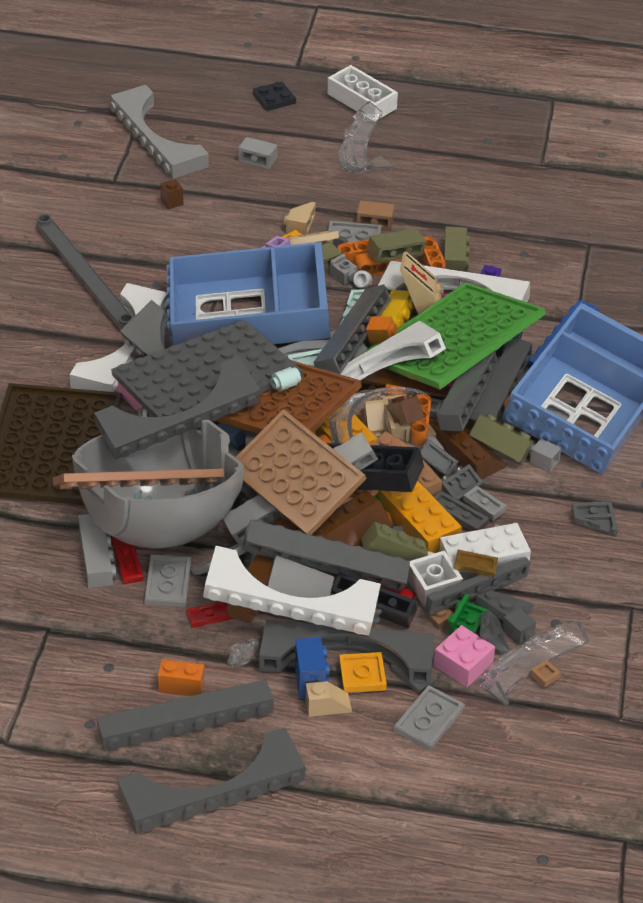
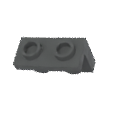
(460, 482)

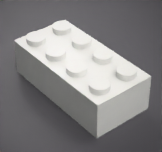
(357, 88)
(500, 541)

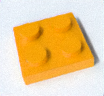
(362, 672)

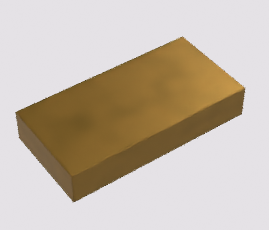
(476, 563)

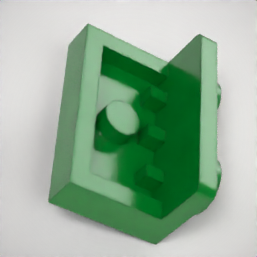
(466, 615)

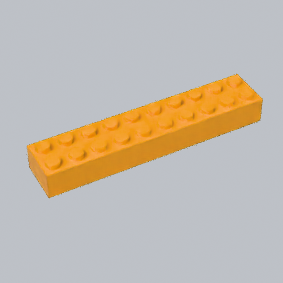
(415, 510)

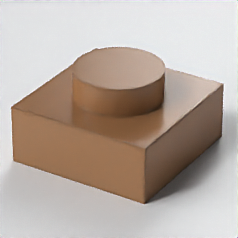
(439, 619)
(545, 673)

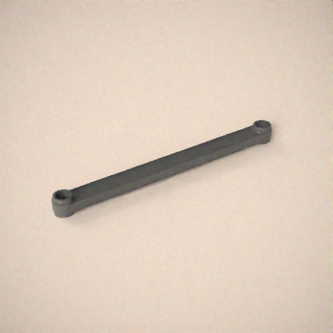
(83, 271)

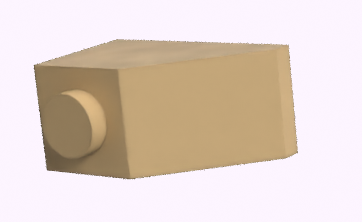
(300, 218)
(375, 417)
(326, 699)

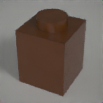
(171, 194)

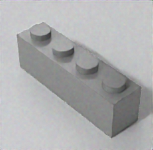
(96, 553)

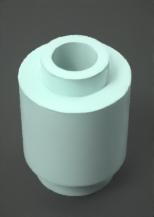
(285, 379)

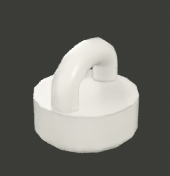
(362, 279)

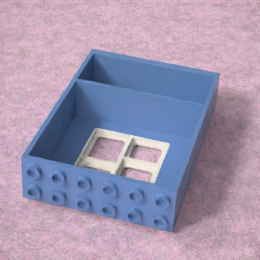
(285, 278)
(602, 361)

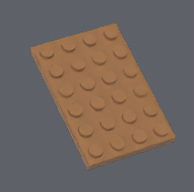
(298, 472)

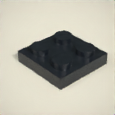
(274, 96)

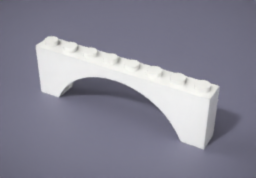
(453, 279)
(411, 343)
(97, 373)
(233, 584)

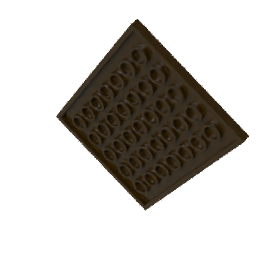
(40, 435)

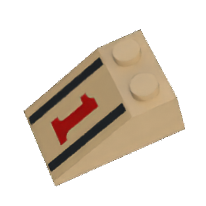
(420, 283)

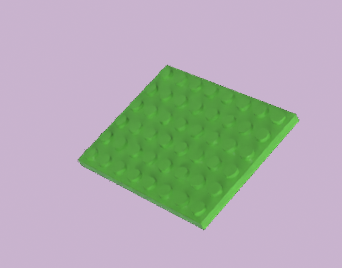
(471, 326)

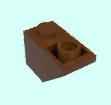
(405, 409)

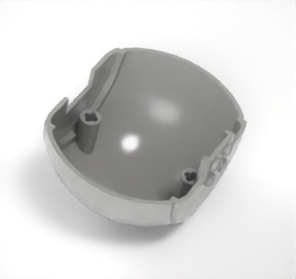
(175, 511)

